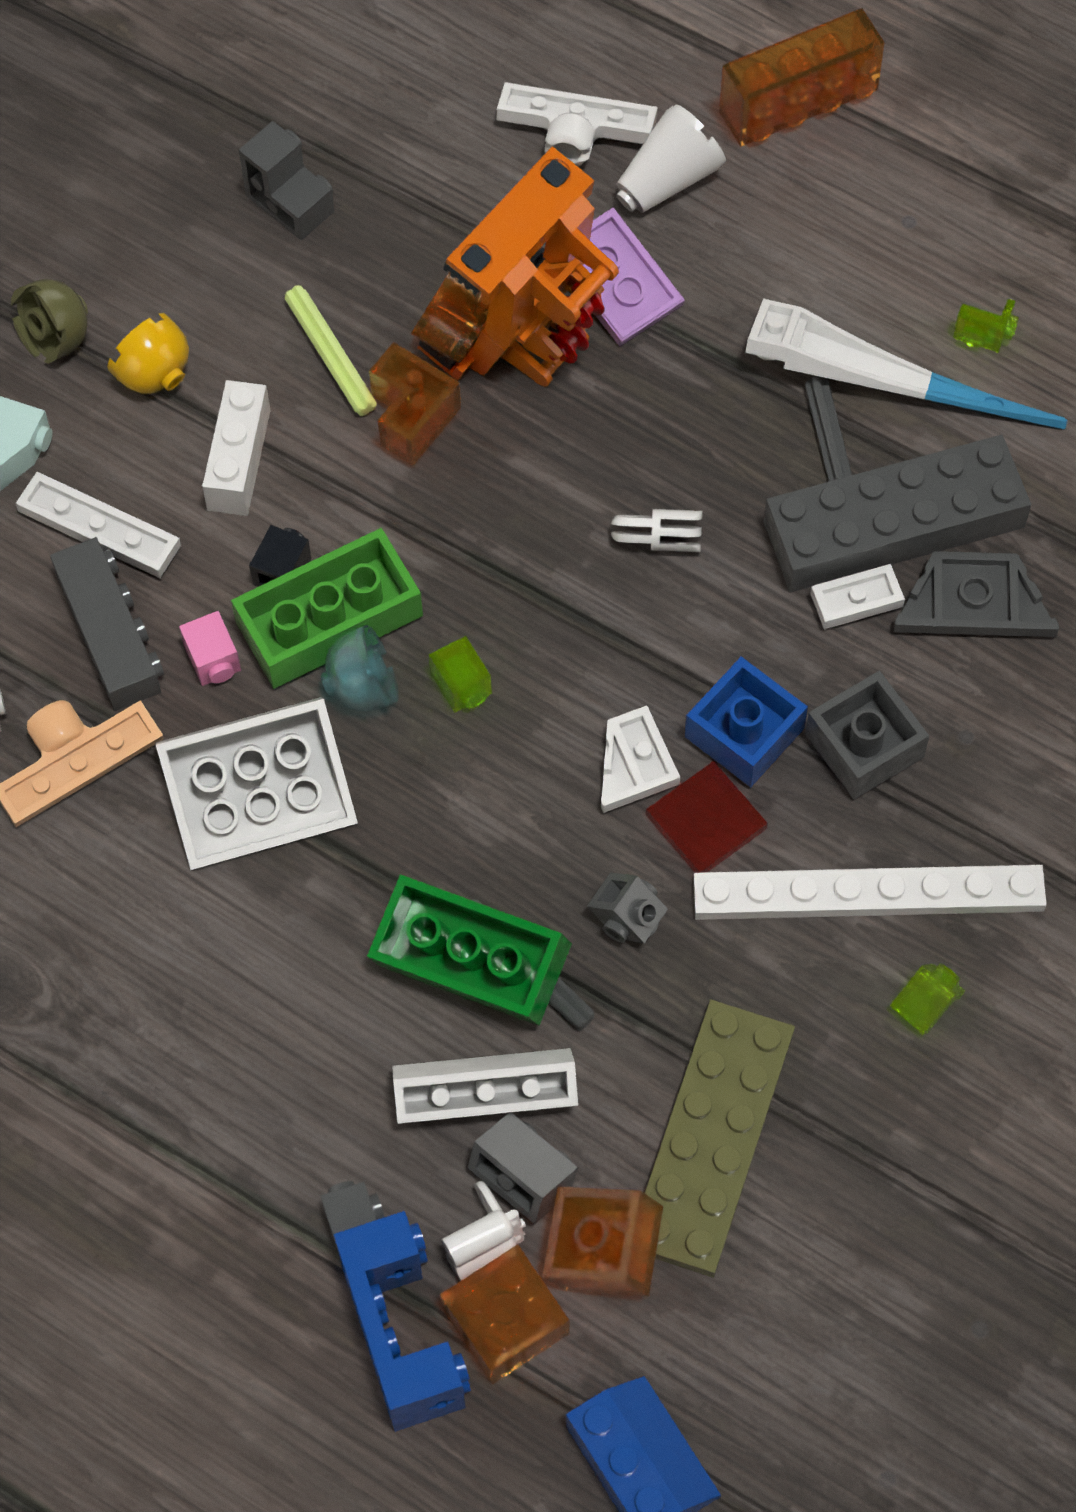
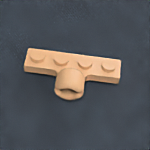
(73, 755)

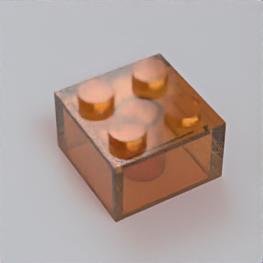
(603, 1241)
(505, 1314)

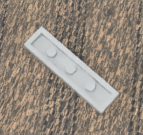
(88, 518)

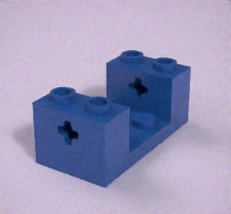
(377, 1260)

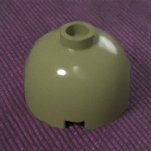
(49, 318)

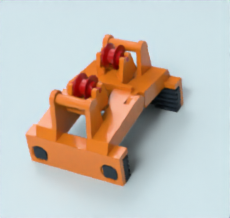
(529, 283)

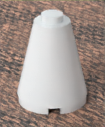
(669, 161)

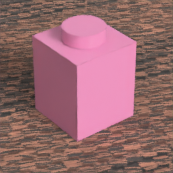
(210, 649)

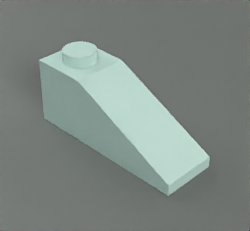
(22, 438)

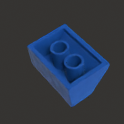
(639, 1451)

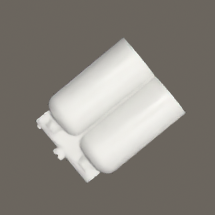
(485, 1238)

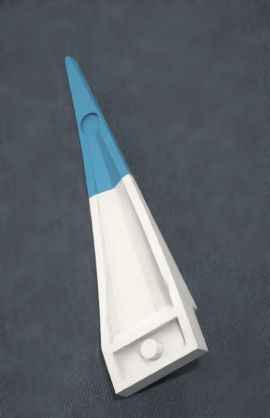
(826, 351)

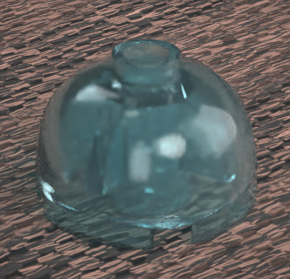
(358, 671)

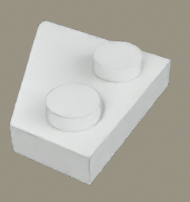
(635, 760)

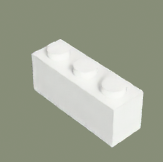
(236, 448)

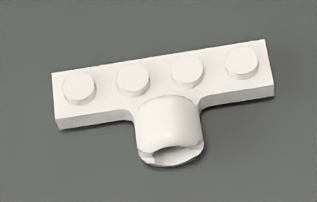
(575, 119)

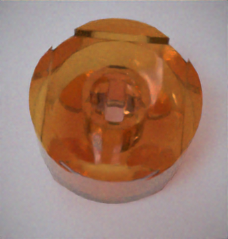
(452, 319)

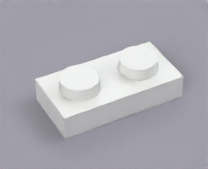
(857, 596)

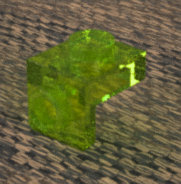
(984, 328)
(928, 996)

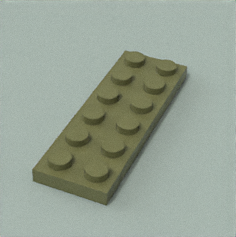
(715, 1133)

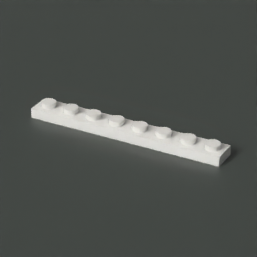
(869, 892)

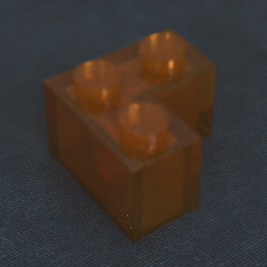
(418, 401)

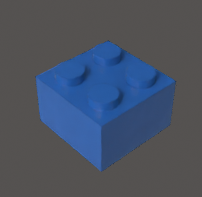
(745, 721)

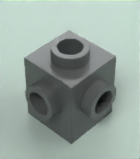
(627, 908)

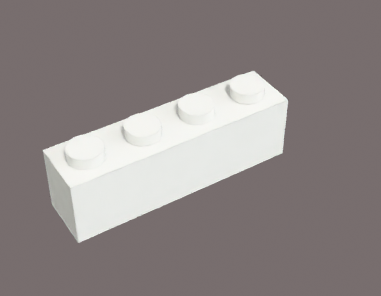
(485, 1085)

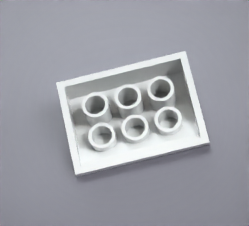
(256, 783)

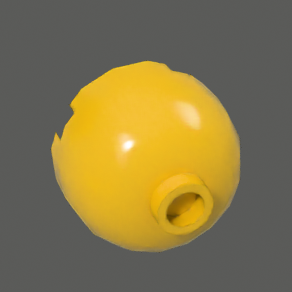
(151, 357)

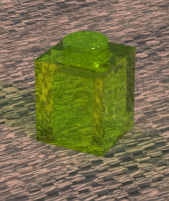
(460, 674)

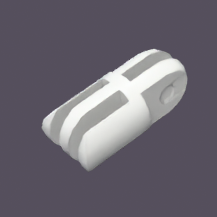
(660, 530)

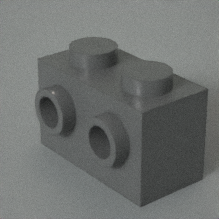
(521, 1166)

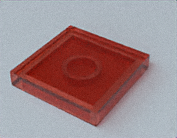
(706, 819)

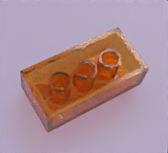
(801, 77)

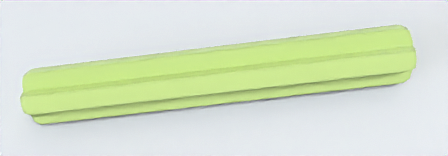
(330, 350)

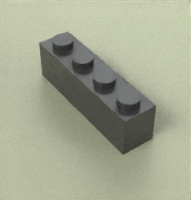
(106, 623)

